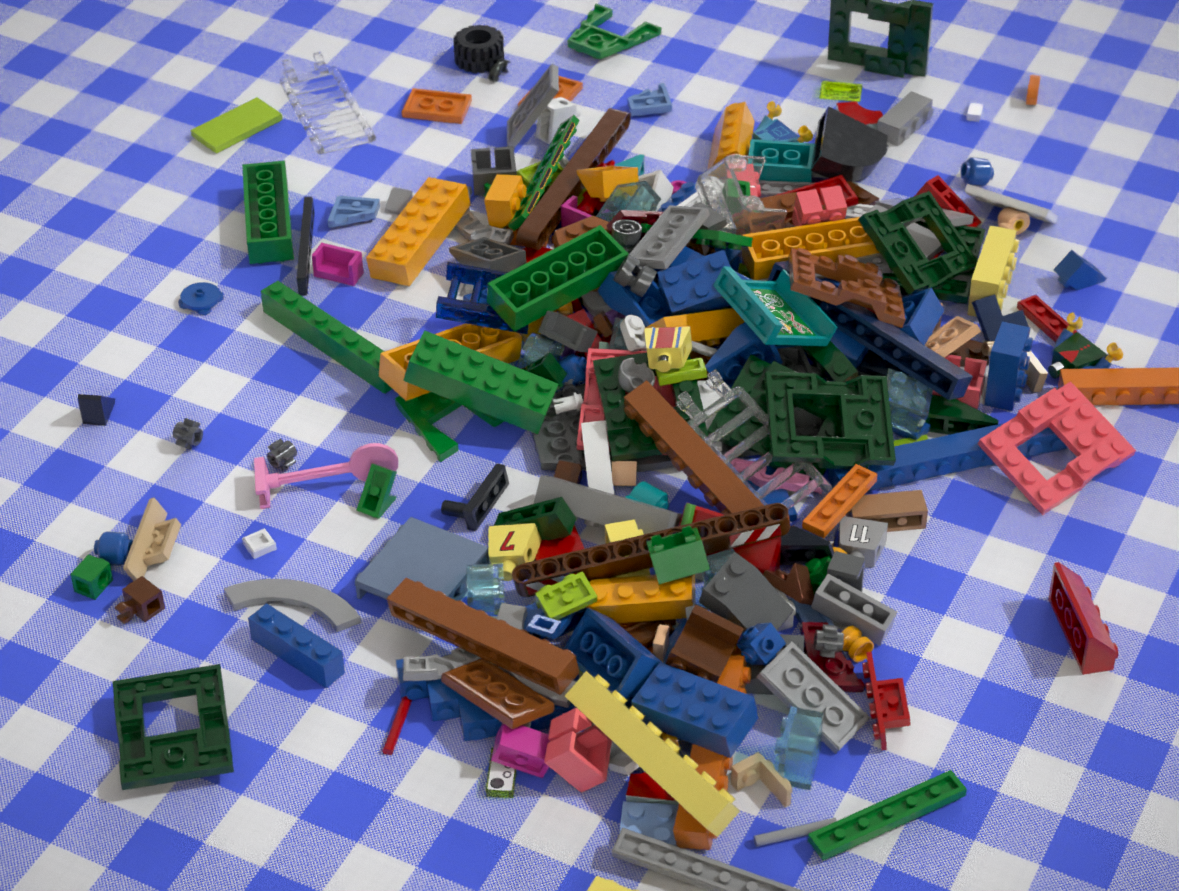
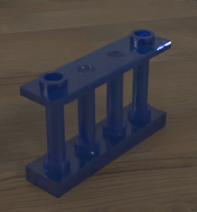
(471, 311)

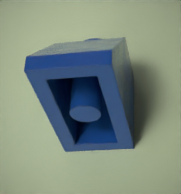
(1078, 272)

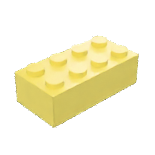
(994, 266)

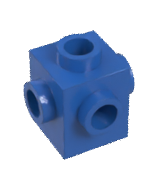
(760, 644)

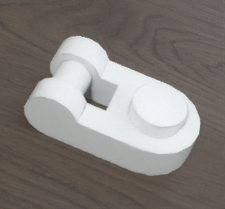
(633, 333)

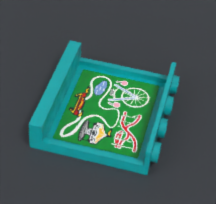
(776, 311)

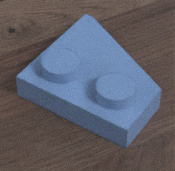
(650, 102)
(352, 210)

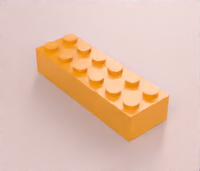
(418, 231)
(820, 239)
(489, 341)

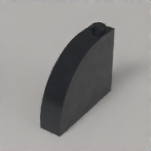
(846, 147)

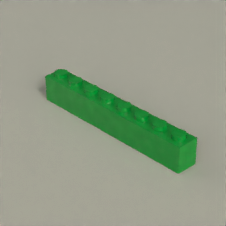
(324, 333)

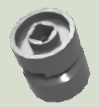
(627, 233)
(643, 275)

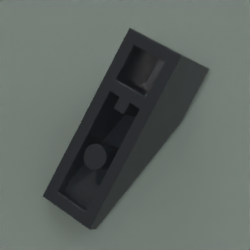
(801, 547)

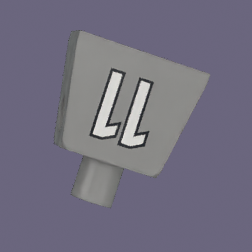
(862, 538)

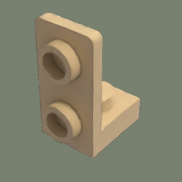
(757, 767)

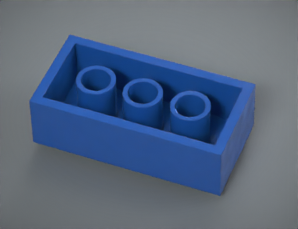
(696, 709)

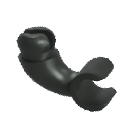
(496, 69)

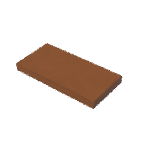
(497, 693)

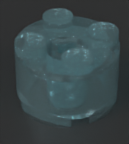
(538, 346)
(485, 587)

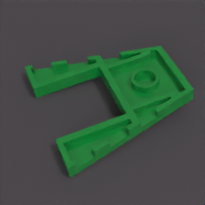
(602, 43)
(716, 239)
(427, 410)

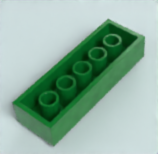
(267, 212)
(555, 278)
(480, 382)

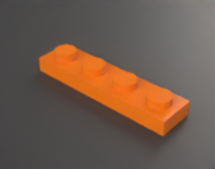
(839, 501)

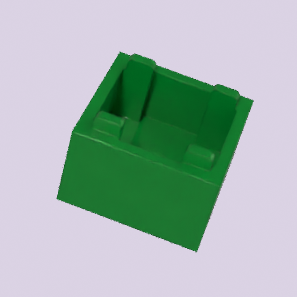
(678, 555)

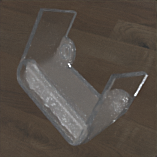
(721, 192)

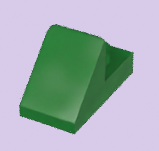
(376, 491)

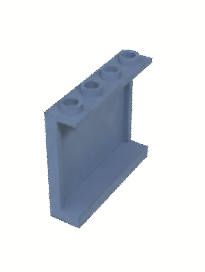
(425, 556)

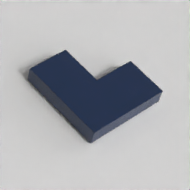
(991, 317)

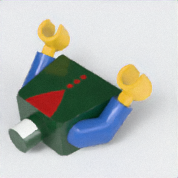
(1077, 352)

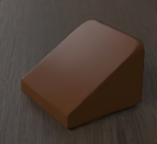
(568, 471)

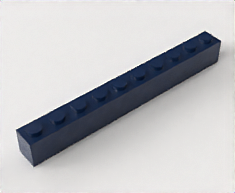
(893, 345)

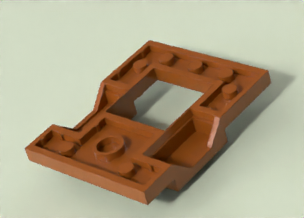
(858, 284)

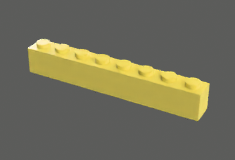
(653, 754)

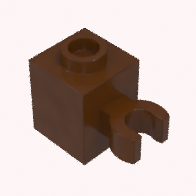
(140, 599)

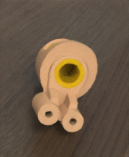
(1013, 219)

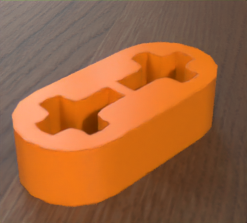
(1033, 89)

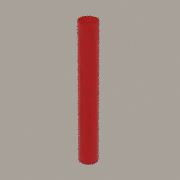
(397, 725)

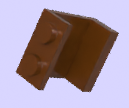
(704, 644)

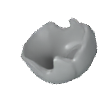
(632, 375)

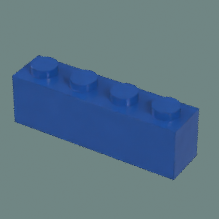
(296, 645)

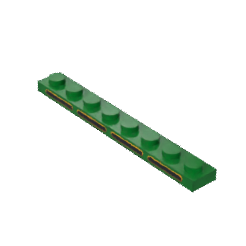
(546, 168)

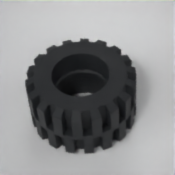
(478, 48)

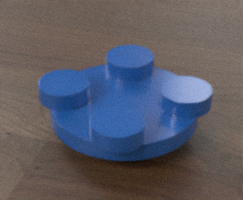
(200, 297)

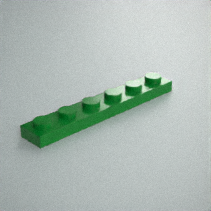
(886, 815)

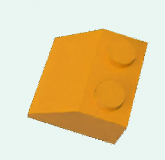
(603, 180)
(504, 199)

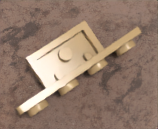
(152, 540)

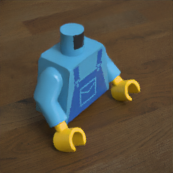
(777, 131)

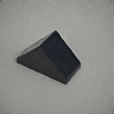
(95, 409)

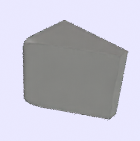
(398, 200)

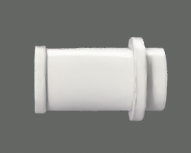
(568, 403)

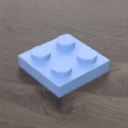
(650, 820)

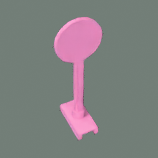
(358, 465)

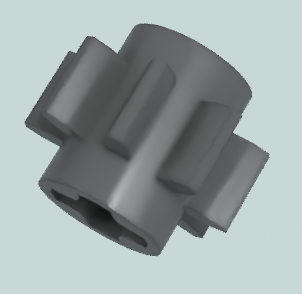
(187, 433)
(281, 454)
(828, 641)

